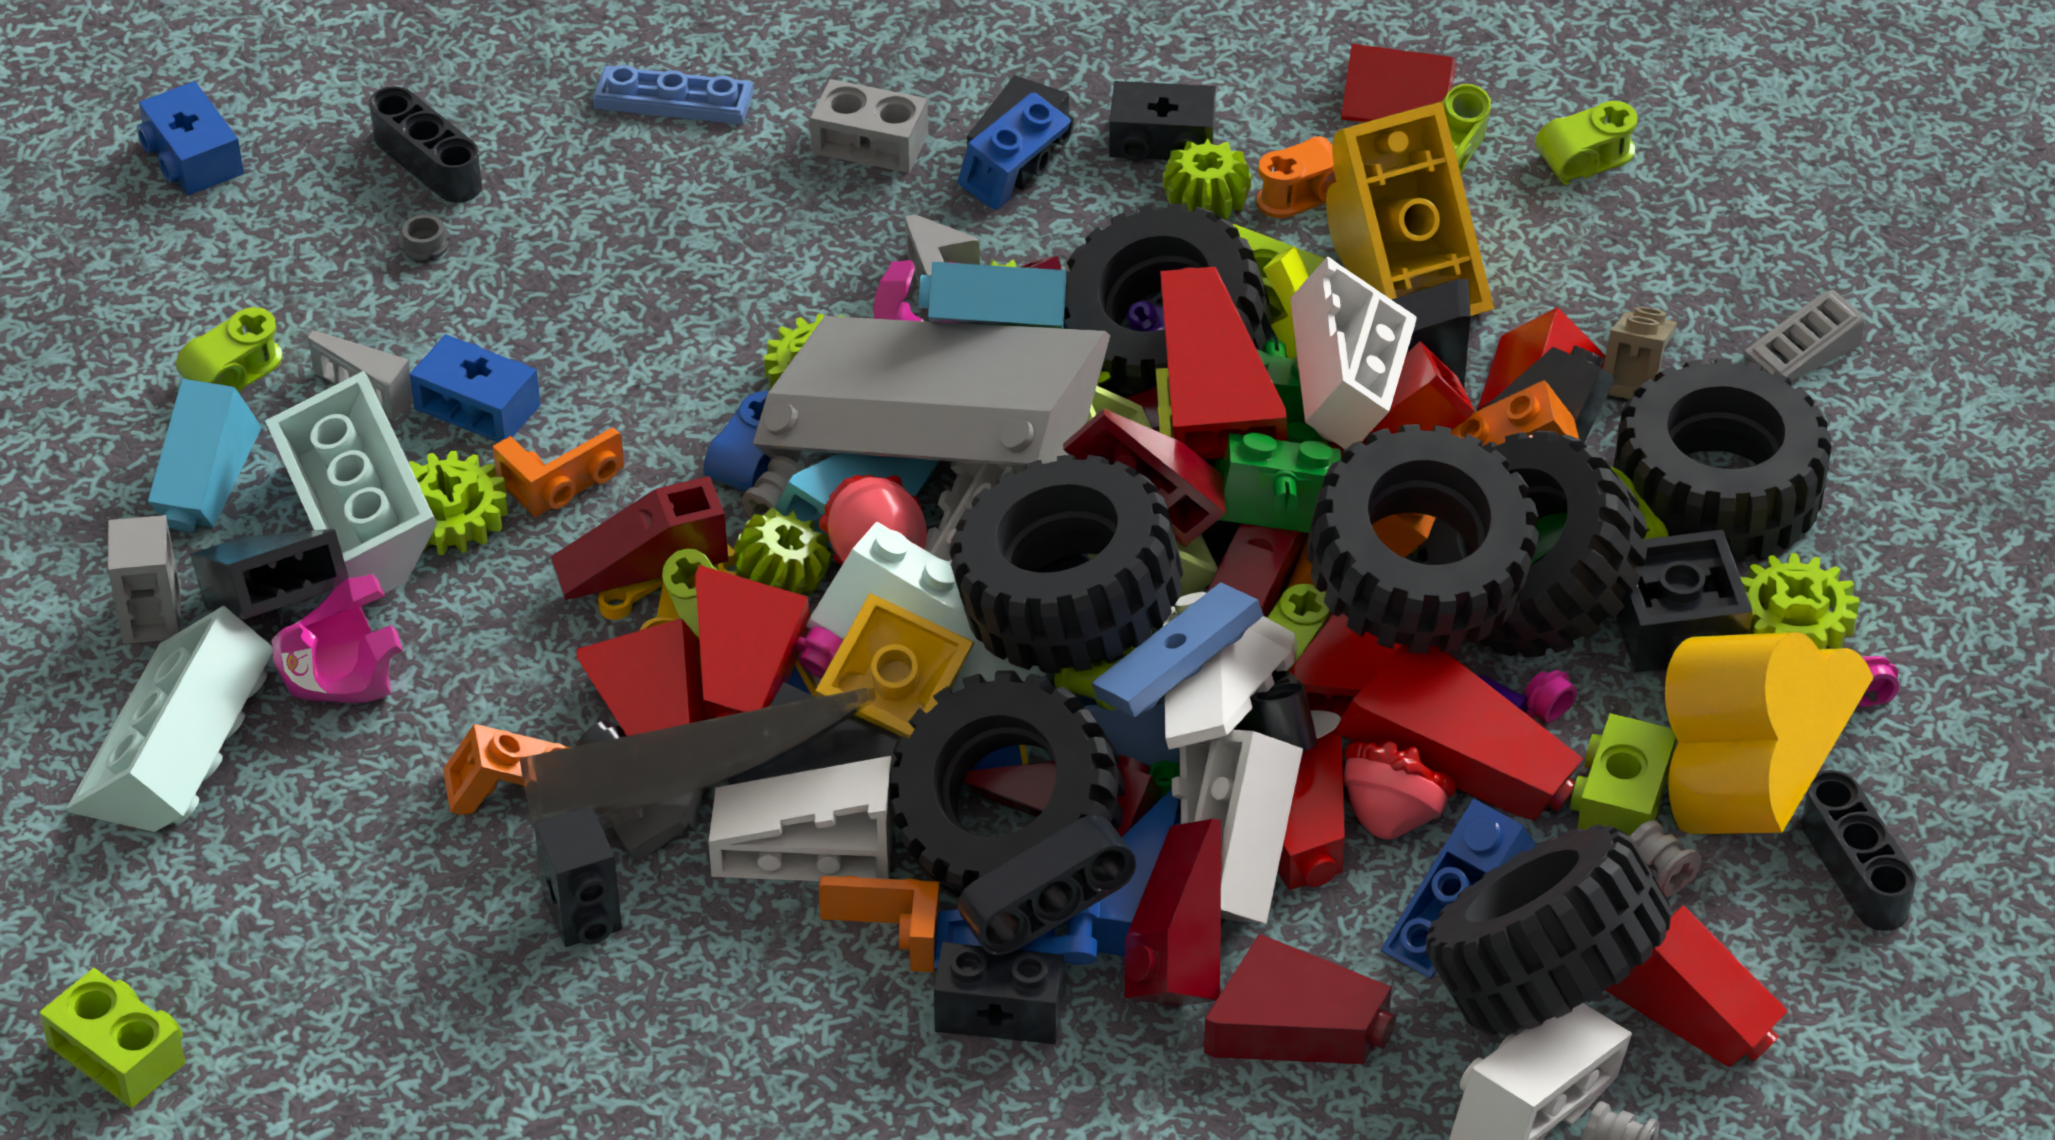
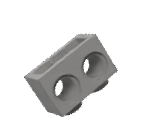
(869, 125)
(144, 578)

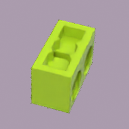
(113, 1036)

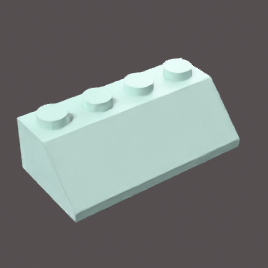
(356, 479)
(913, 580)
(175, 725)

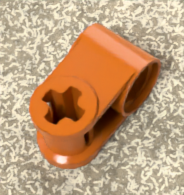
(1301, 173)

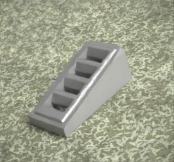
(1827, 315)
(385, 371)

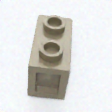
(1637, 349)

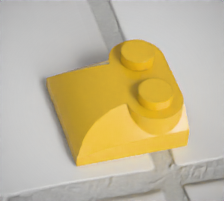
(899, 658)

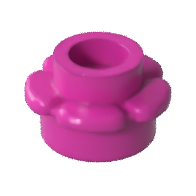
(818, 650)
(1884, 680)
(1550, 695)

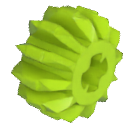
(1207, 178)
(782, 552)

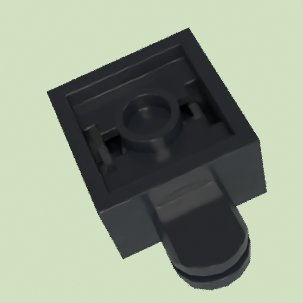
(1682, 593)

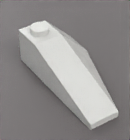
(1220, 693)

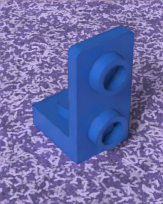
(1006, 146)

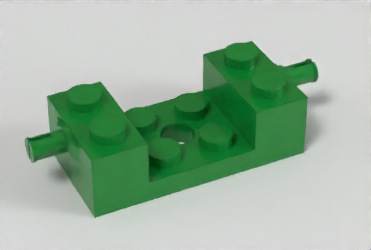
(1276, 479)

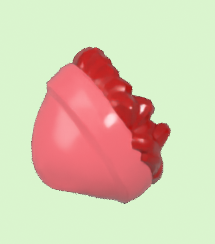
(864, 501)
(1393, 788)

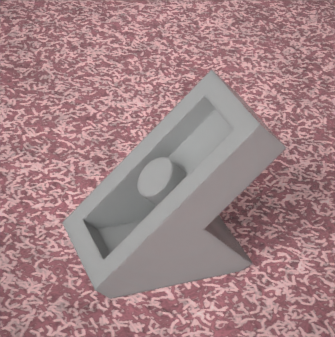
(935, 242)

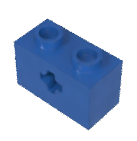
(190, 138)
(475, 389)

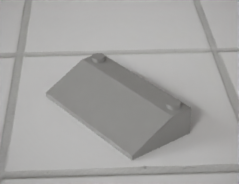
(933, 391)

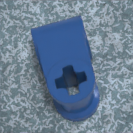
(731, 455)

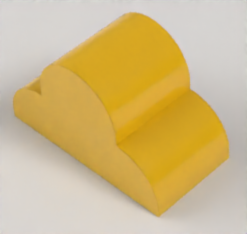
(1403, 207)
(1754, 726)

